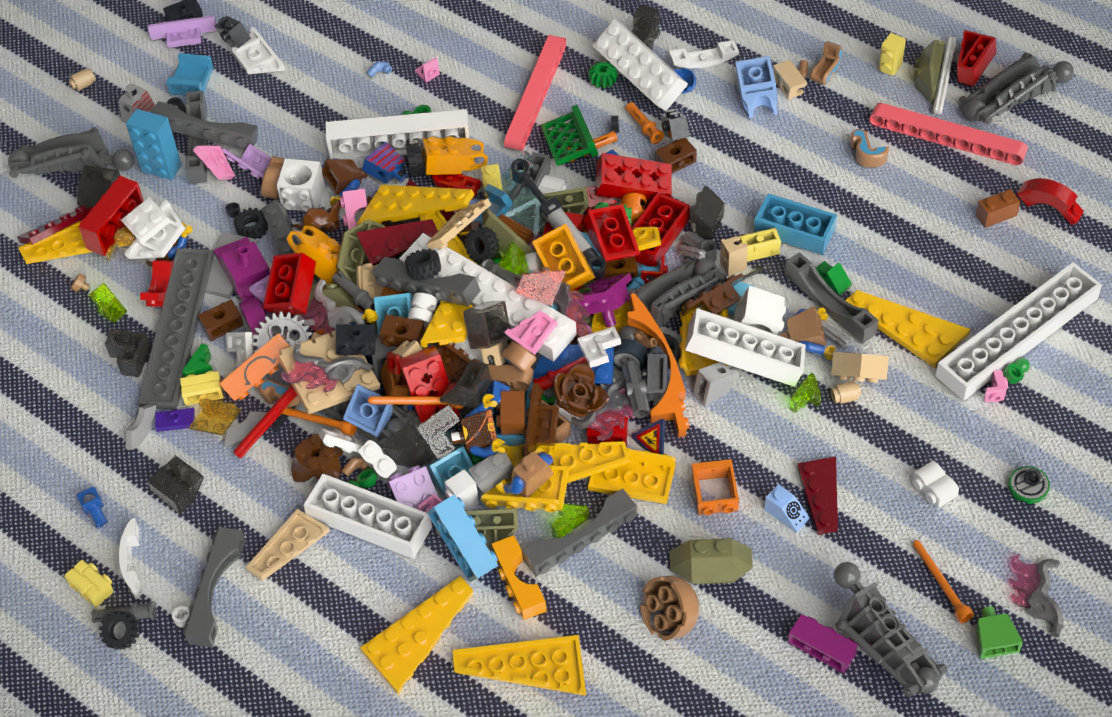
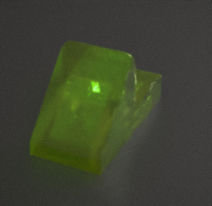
(515, 260)
(107, 303)
(806, 392)
(571, 518)

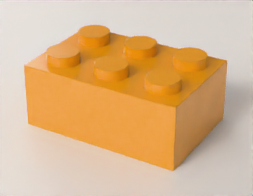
(561, 251)

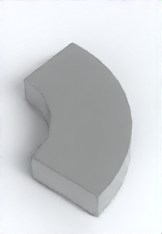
(141, 426)
(237, 433)

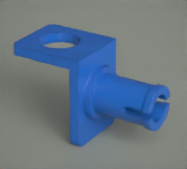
(93, 506)

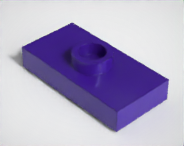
(174, 419)

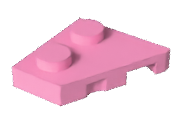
(215, 161)

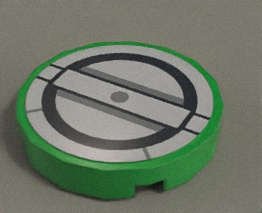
(1022, 491)

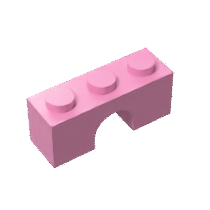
(353, 202)

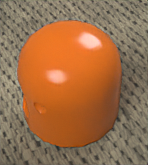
(632, 201)

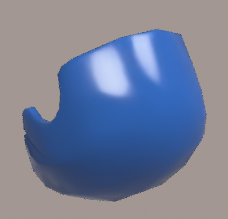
(688, 76)

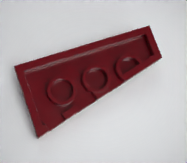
(54, 226)
(393, 239)
(820, 489)

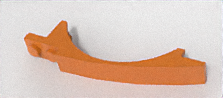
(672, 403)

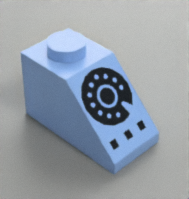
(786, 508)

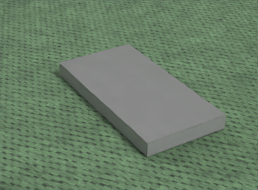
(218, 283)

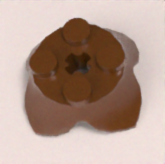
(321, 219)
(588, 396)
(308, 465)

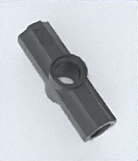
(635, 389)

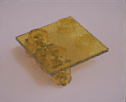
(121, 236)
(215, 416)

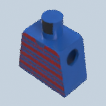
(385, 164)

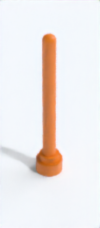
(409, 400)
(346, 427)
(962, 612)

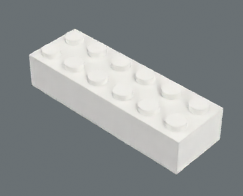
(640, 65)
(745, 347)
(368, 516)

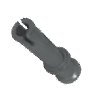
(502, 273)
(361, 297)
(139, 611)

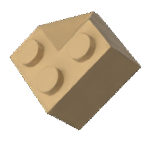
(859, 366)

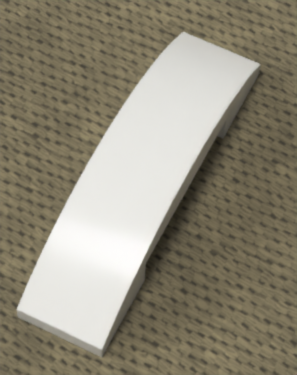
(704, 58)
(129, 539)

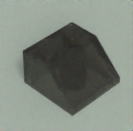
(408, 448)

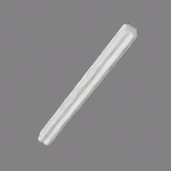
(944, 75)

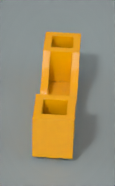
(527, 597)

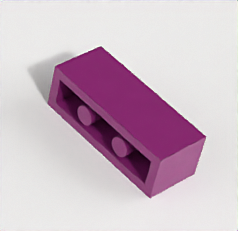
(823, 643)

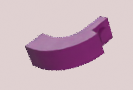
(253, 314)

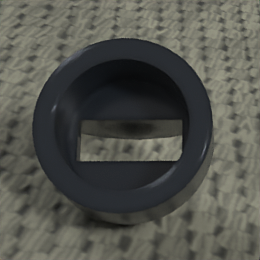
(232, 209)
(1028, 476)

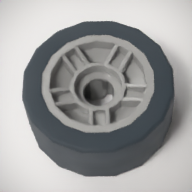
(629, 351)

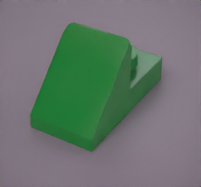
(834, 277)
(199, 362)

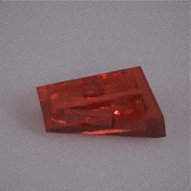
(541, 285)

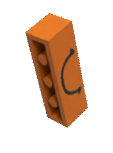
(254, 368)

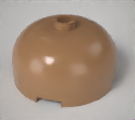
(677, 600)

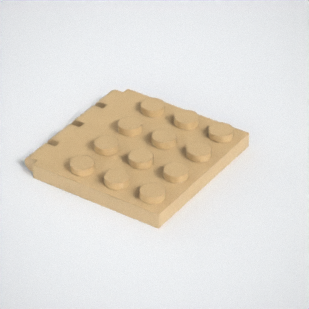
(316, 399)

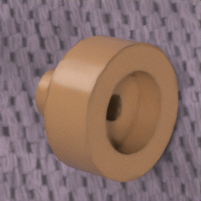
(79, 283)

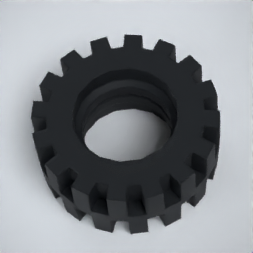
(415, 159)
(249, 216)
(473, 245)
(423, 264)
(108, 630)

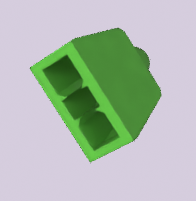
(996, 634)

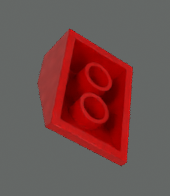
(611, 232)

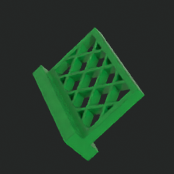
(581, 132)

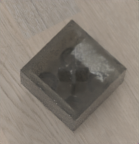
(487, 324)

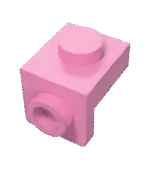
(998, 389)

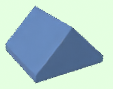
(367, 416)

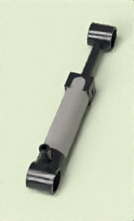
(552, 213)

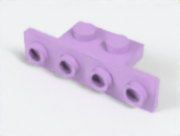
(182, 31)
(251, 159)

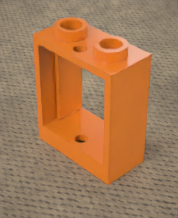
(715, 470)

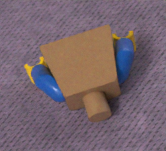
(808, 329)
(528, 474)

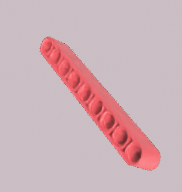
(535, 93)
(948, 134)

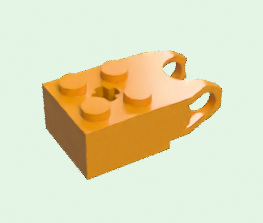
(451, 155)
(319, 248)

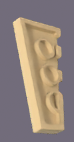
(457, 223)
(289, 541)

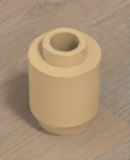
(82, 79)
(845, 392)

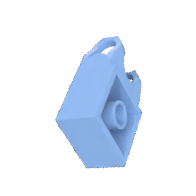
(757, 84)

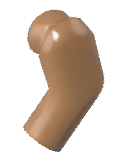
(803, 68)
(644, 340)
(355, 462)

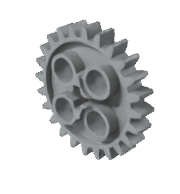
(292, 324)

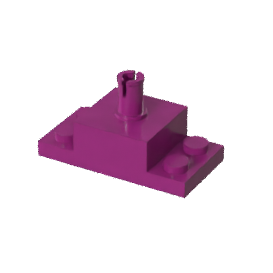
(242, 266)
(607, 296)

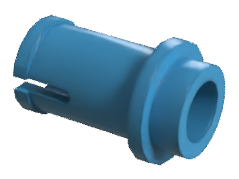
(647, 268)
(636, 283)

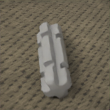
(691, 252)
(835, 334)

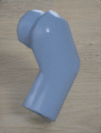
(379, 66)

